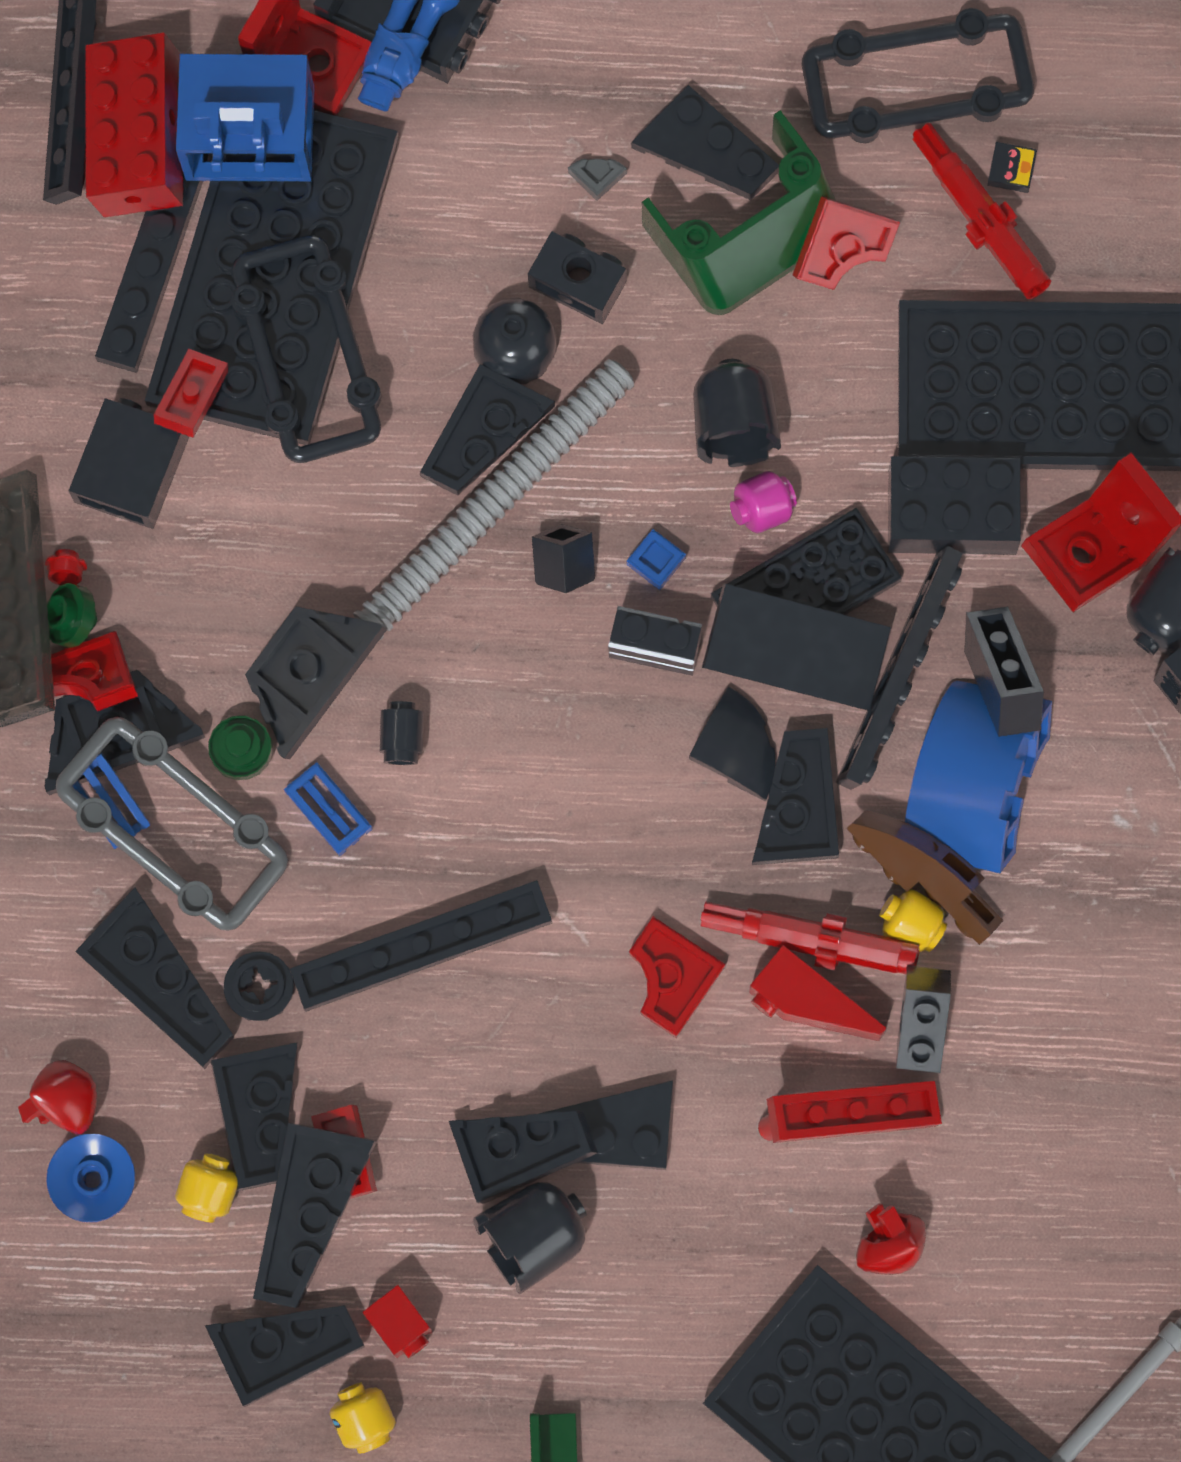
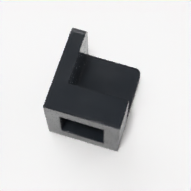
(563, 558)

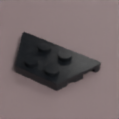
(307, 669)
(78, 720)

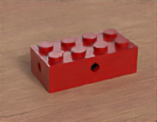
(132, 125)

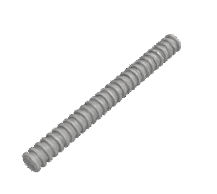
(497, 495)

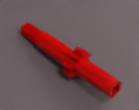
(988, 221)
(826, 940)

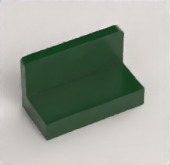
(553, 1437)

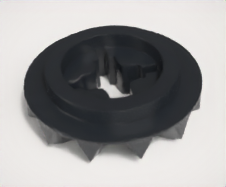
(242, 974)

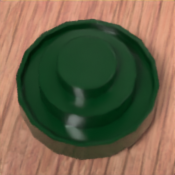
(71, 615)
(240, 747)

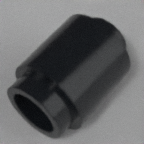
(401, 733)

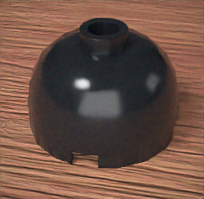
(515, 340)

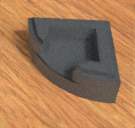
(597, 175)

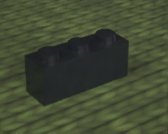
(1003, 671)

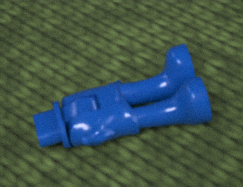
(396, 56)

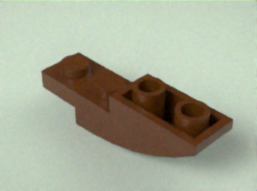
(916, 856)

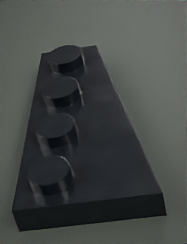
(149, 972)
(309, 1199)

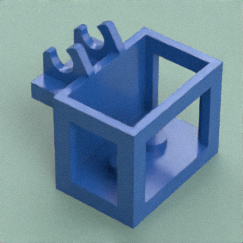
(245, 108)

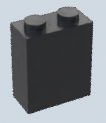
(127, 464)

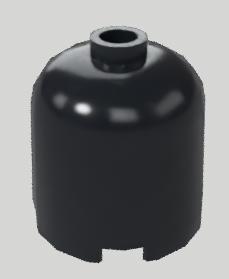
(735, 414)
(1156, 606)
(533, 1233)

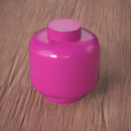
(763, 502)

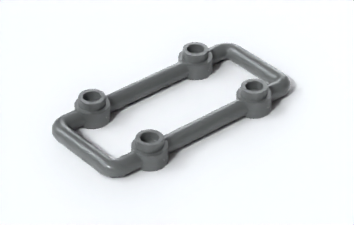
(150, 750)

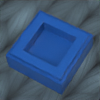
(656, 559)

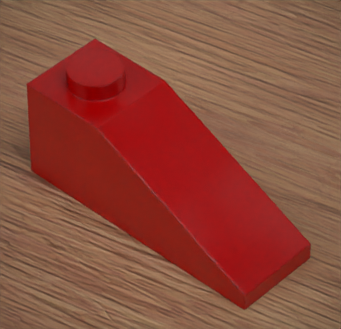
(805, 997)

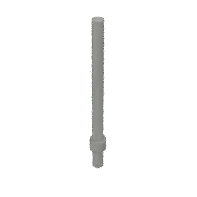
(1169, 1341)

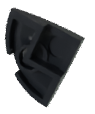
(737, 745)

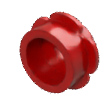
(65, 567)

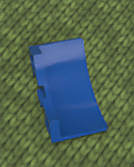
(971, 778)

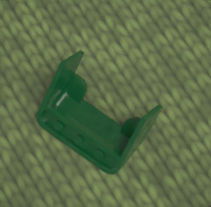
(757, 252)

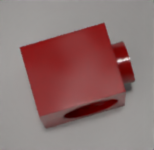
(398, 1323)

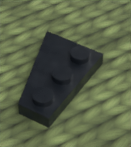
(706, 143)
(482, 428)
(800, 803)
(255, 1109)
(629, 1127)
(518, 1150)
(281, 1349)

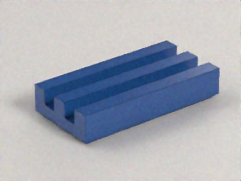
(142, 821)
(351, 837)

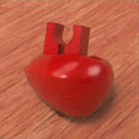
(63, 1096)
(893, 1244)

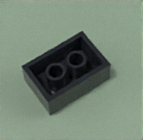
(954, 504)

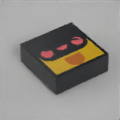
(1012, 167)

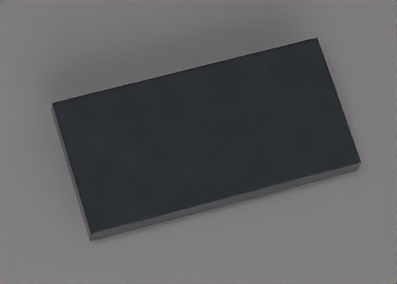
(826, 570)
(796, 647)

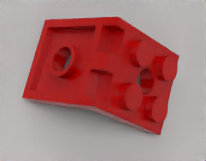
(287, 29)
(1118, 528)

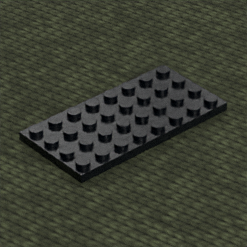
(243, 216)
(1041, 382)
(849, 1388)

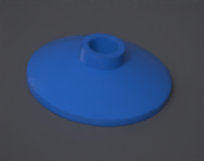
(72, 1165)

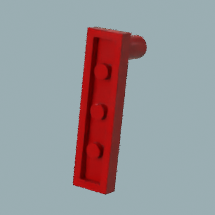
(851, 1112)

